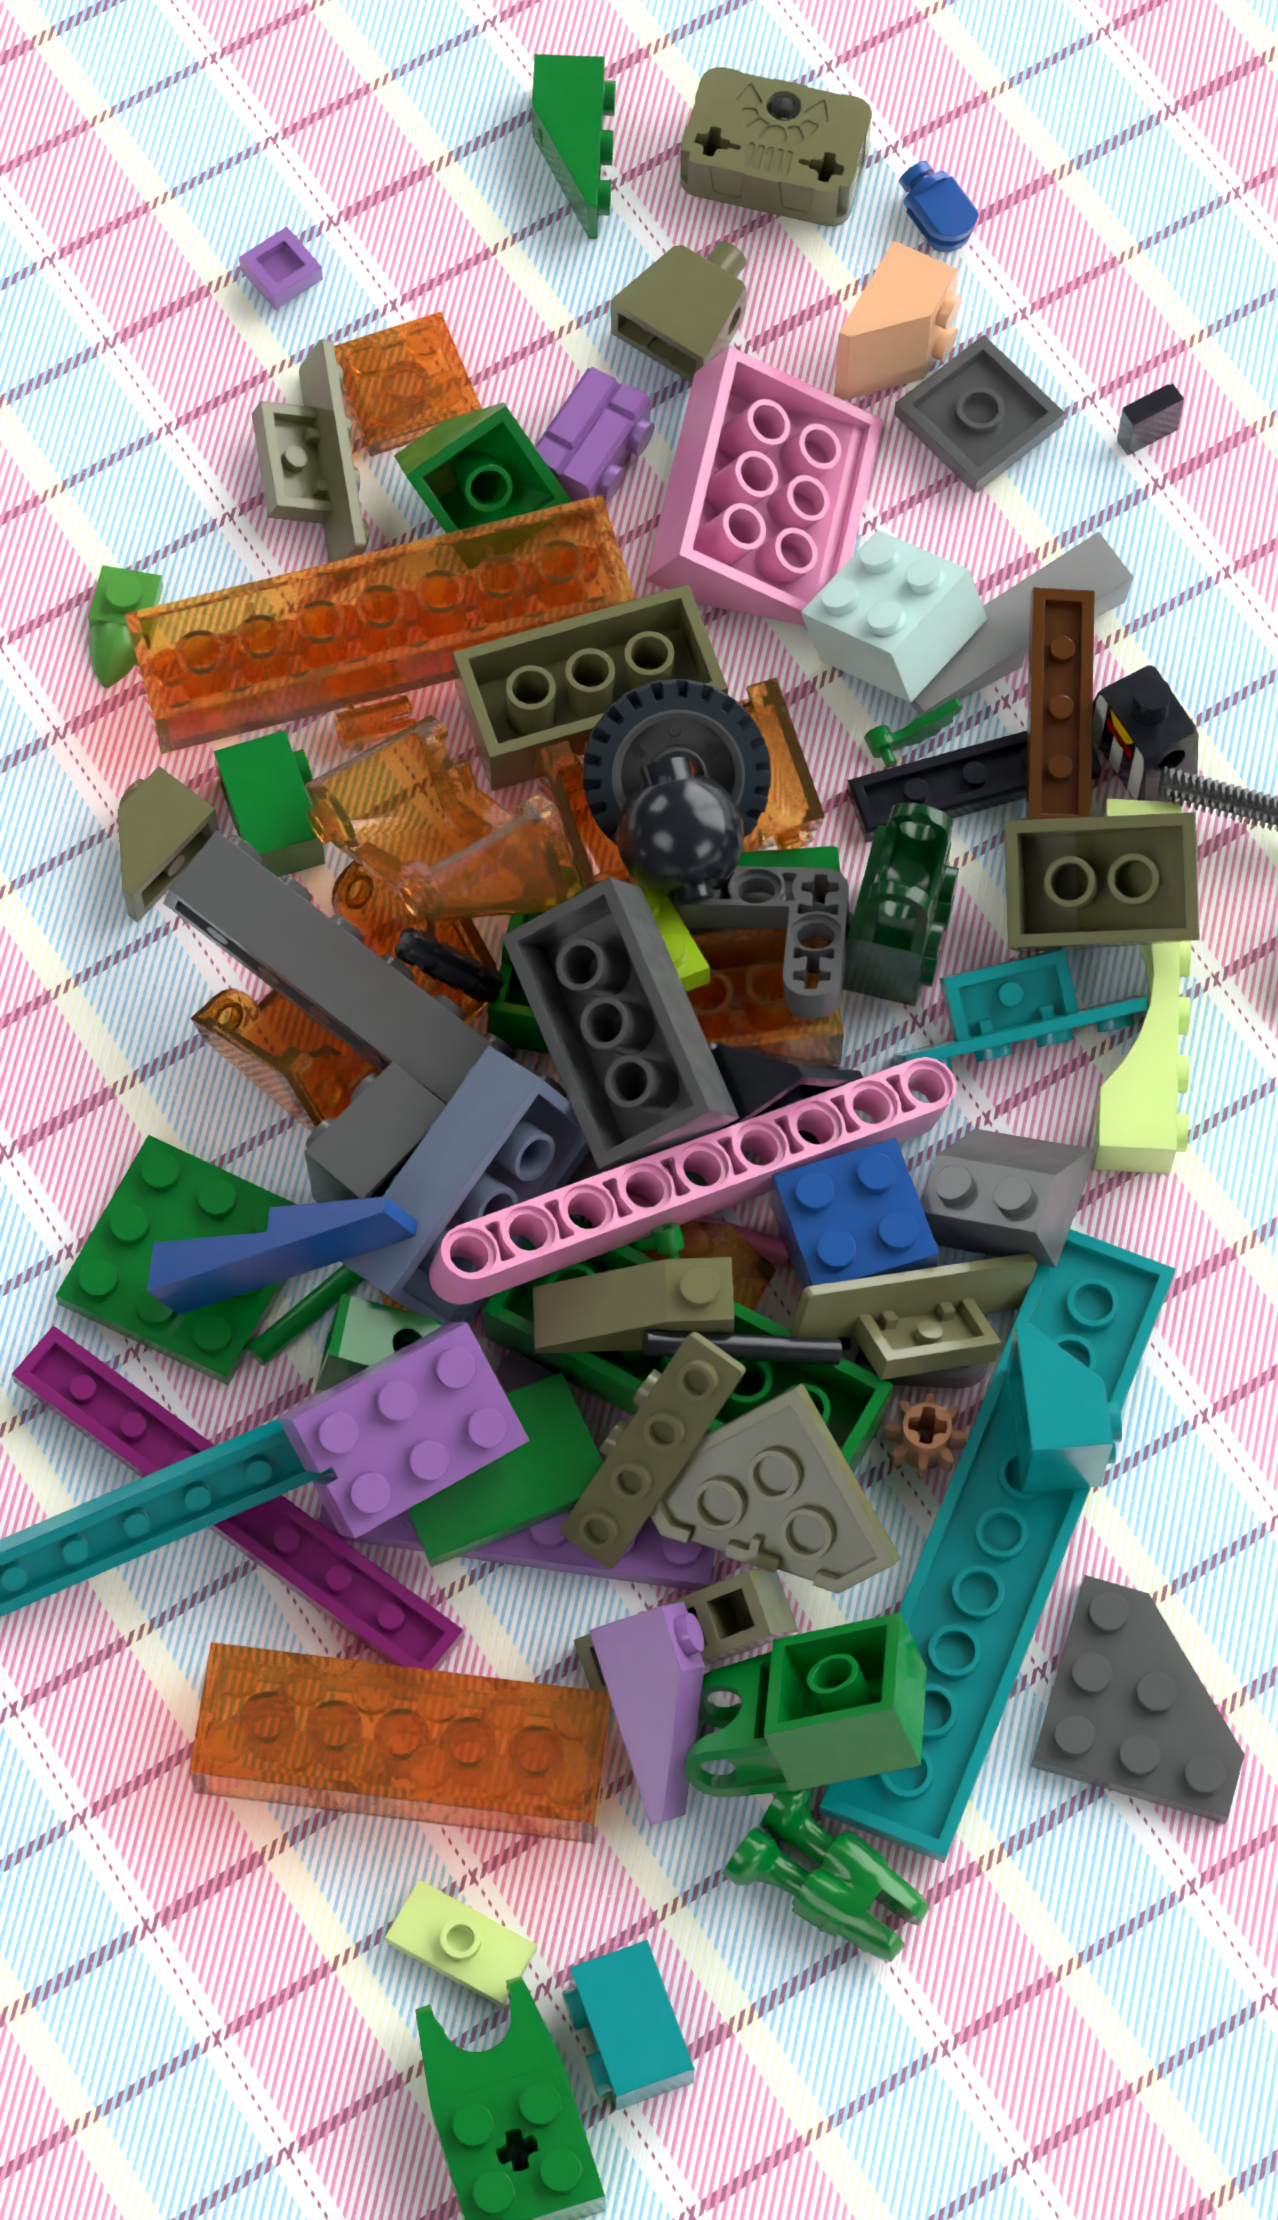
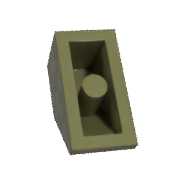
(159, 836)

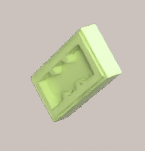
(460, 1943)

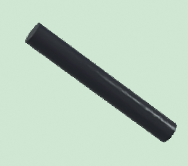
(750, 1347)

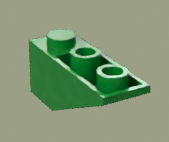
(568, 129)

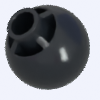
(679, 832)

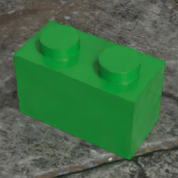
(270, 802)

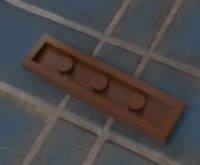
(1060, 703)

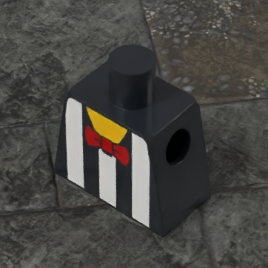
(1139, 726)

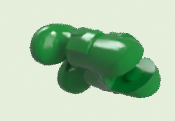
(840, 1890)

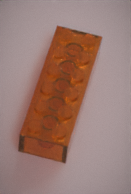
(401, 1742)

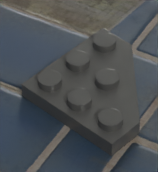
(1135, 1711)

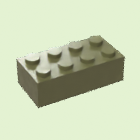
(566, 674)

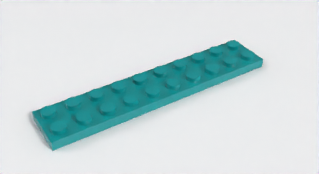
(999, 1551)

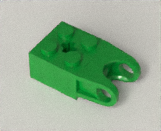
(815, 1711)
(506, 2100)

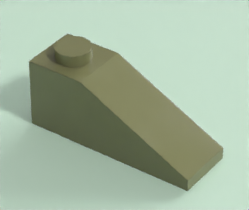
(618, 1305)
(732, 1616)

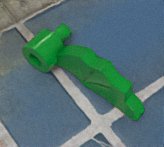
(883, 741)
(665, 1239)

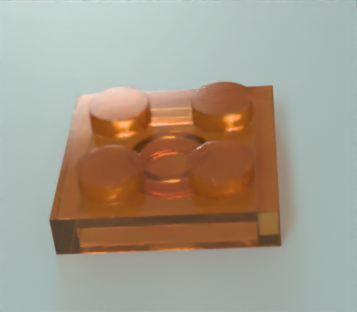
(404, 382)

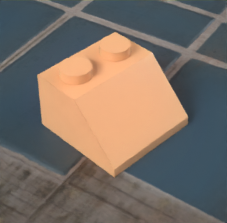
(898, 324)

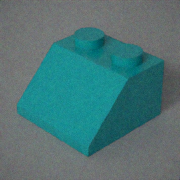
(1058, 1416)

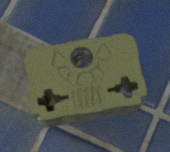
(775, 146)

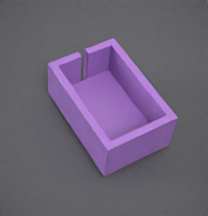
(404, 1429)

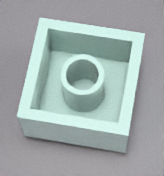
(894, 615)

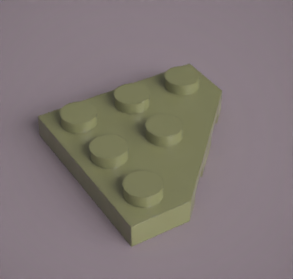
(778, 1498)

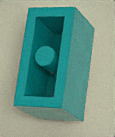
(629, 2026)

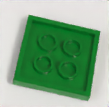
(163, 1200)

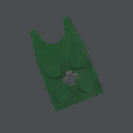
(902, 906)

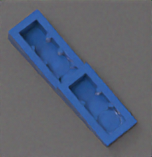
(296, 1241)

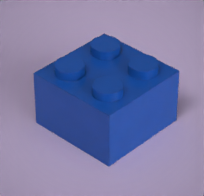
(852, 1217)

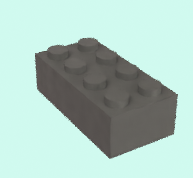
(619, 1025)

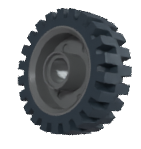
(669, 722)

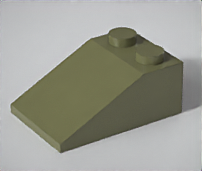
(1101, 881)

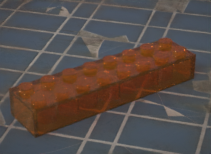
(367, 622)

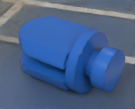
(938, 207)

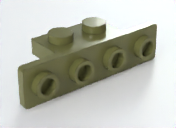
(309, 457)
(919, 1316)
(651, 1448)

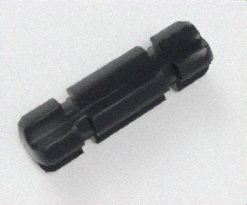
(449, 965)

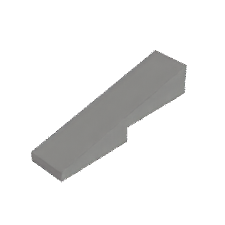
(1004, 637)

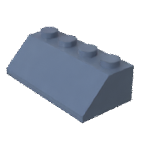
(489, 1149)

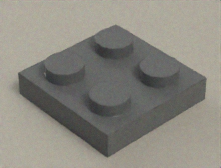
(979, 414)

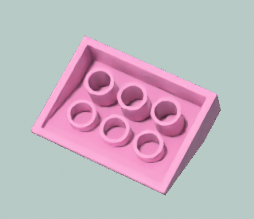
(762, 490)

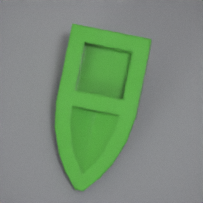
(116, 594)

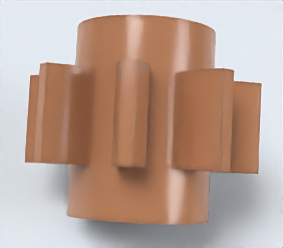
(929, 1416)

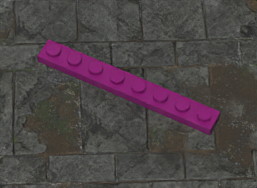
(271, 1534)

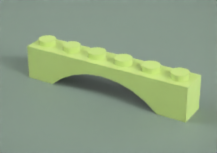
(1138, 1103)

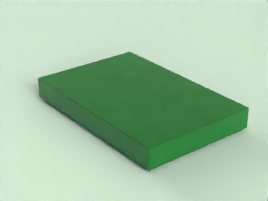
(519, 1487)

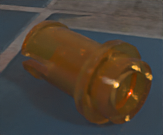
(371, 722)

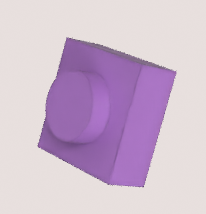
(281, 268)

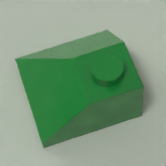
(479, 470)

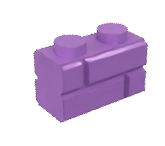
(596, 435)

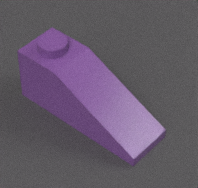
(655, 1691)

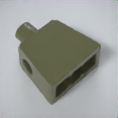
(683, 307)

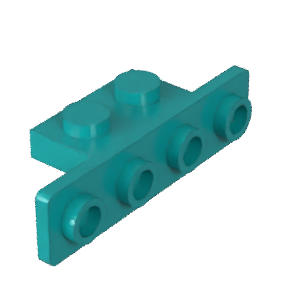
(1015, 1003)

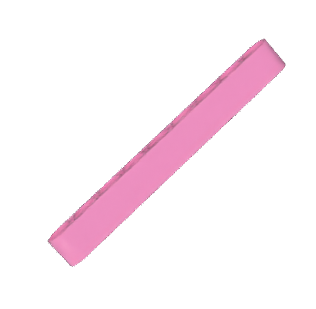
(669, 1191)

